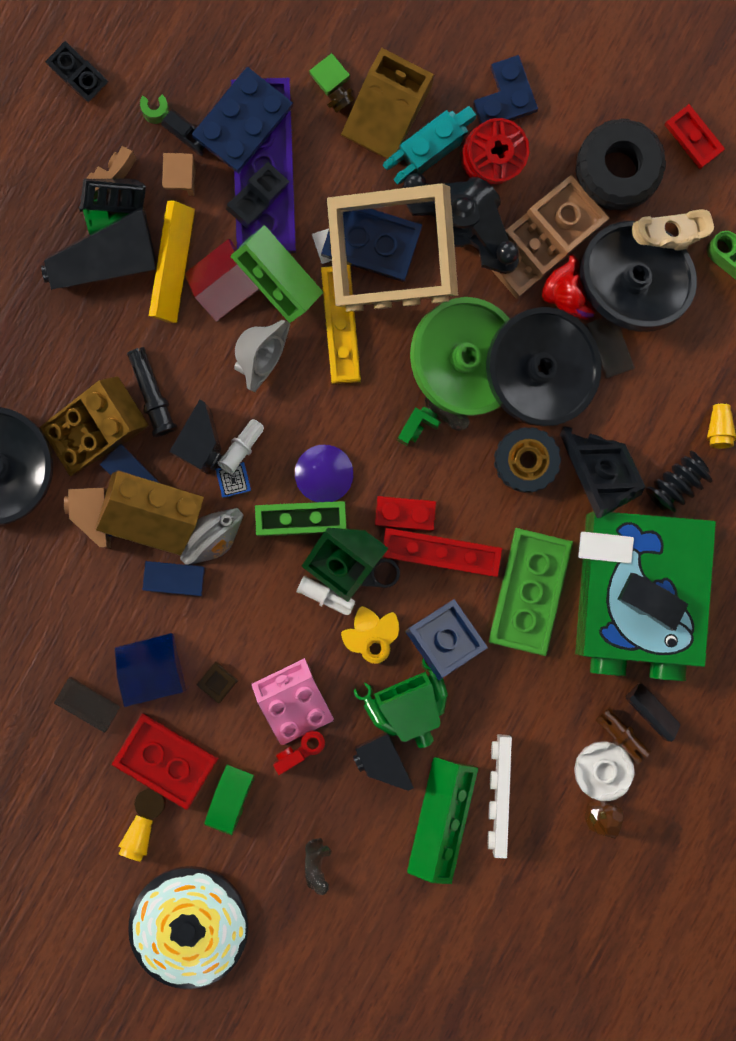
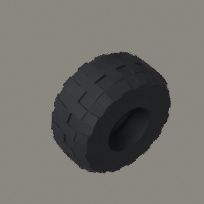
(634, 141)

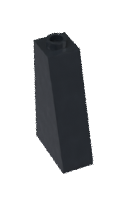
(107, 253)

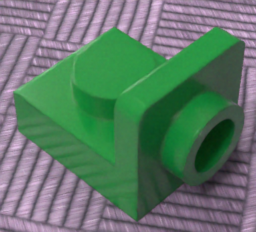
(412, 428)

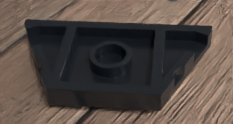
(604, 471)

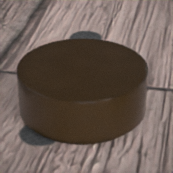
(149, 804)

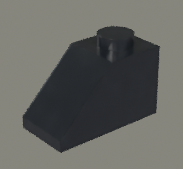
(382, 762)

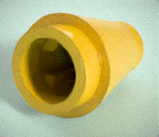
(721, 427)
(136, 840)

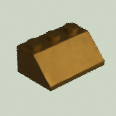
(148, 513)

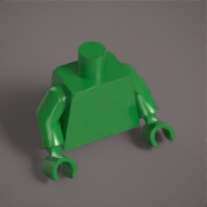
(408, 707)

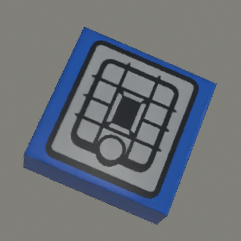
(233, 483)

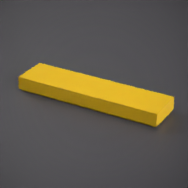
(171, 262)
(340, 333)

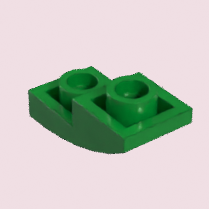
(229, 800)

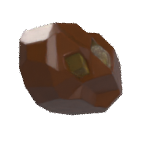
(604, 818)

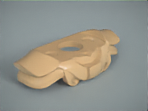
(691, 227)

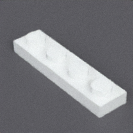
(500, 807)

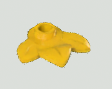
(371, 630)

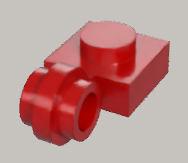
(288, 757)

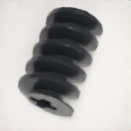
(679, 482)

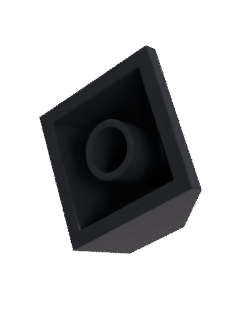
(199, 440)

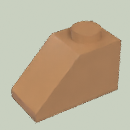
(84, 511)

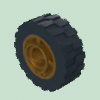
(545, 459)

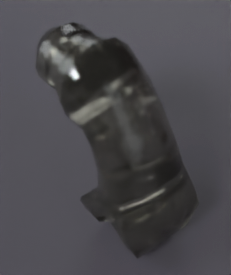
(456, 422)
(313, 873)

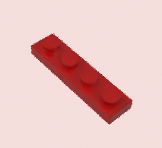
(442, 552)

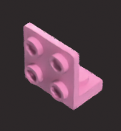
(292, 702)

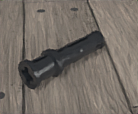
(154, 405)

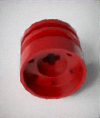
(477, 155)

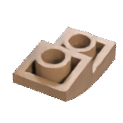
(118, 165)

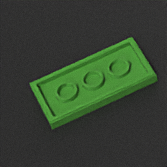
(530, 591)

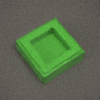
(329, 74)

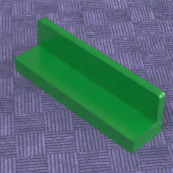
(442, 821)

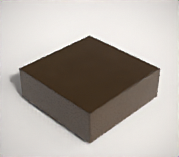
(217, 682)

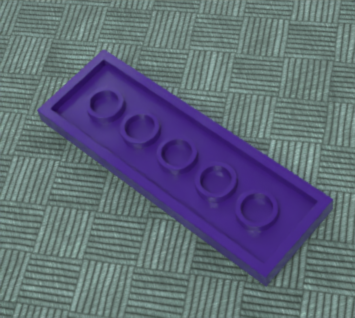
(278, 152)

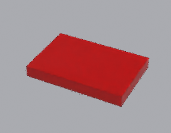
(165, 761)

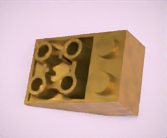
(387, 104)
(94, 424)

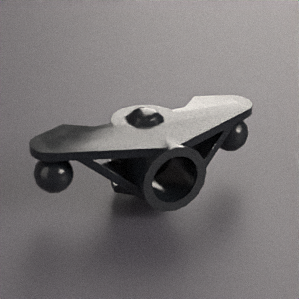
(474, 221)

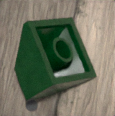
(344, 559)

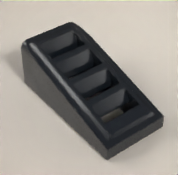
(131, 195)

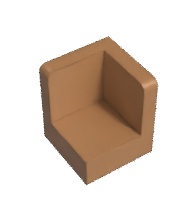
(179, 172)

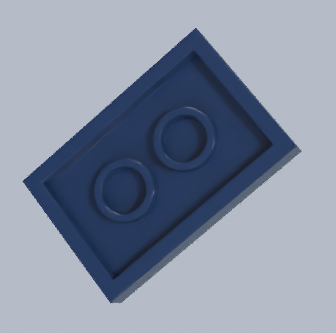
(242, 120)
(378, 242)

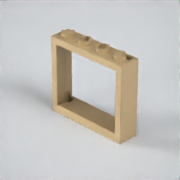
(410, 297)

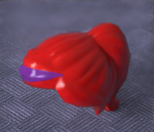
(566, 290)

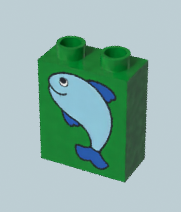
(668, 553)

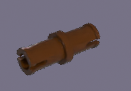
(623, 735)

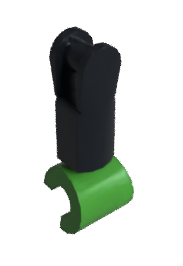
(172, 122)

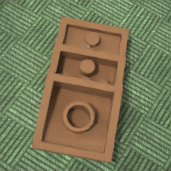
(551, 233)

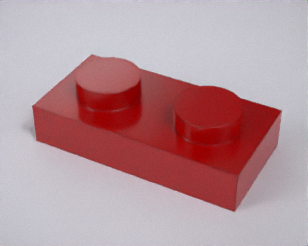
(694, 136)
(405, 513)

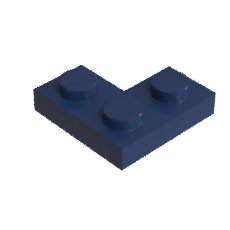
(514, 94)

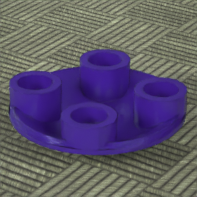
(324, 473)

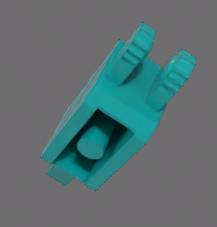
(431, 143)

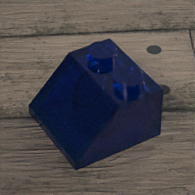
(149, 670)

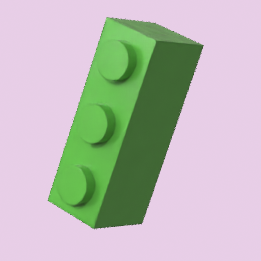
(277, 274)
(299, 518)

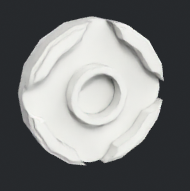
(604, 771)

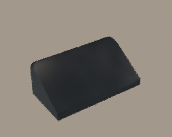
(653, 712)

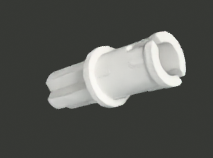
(241, 446)
(324, 595)

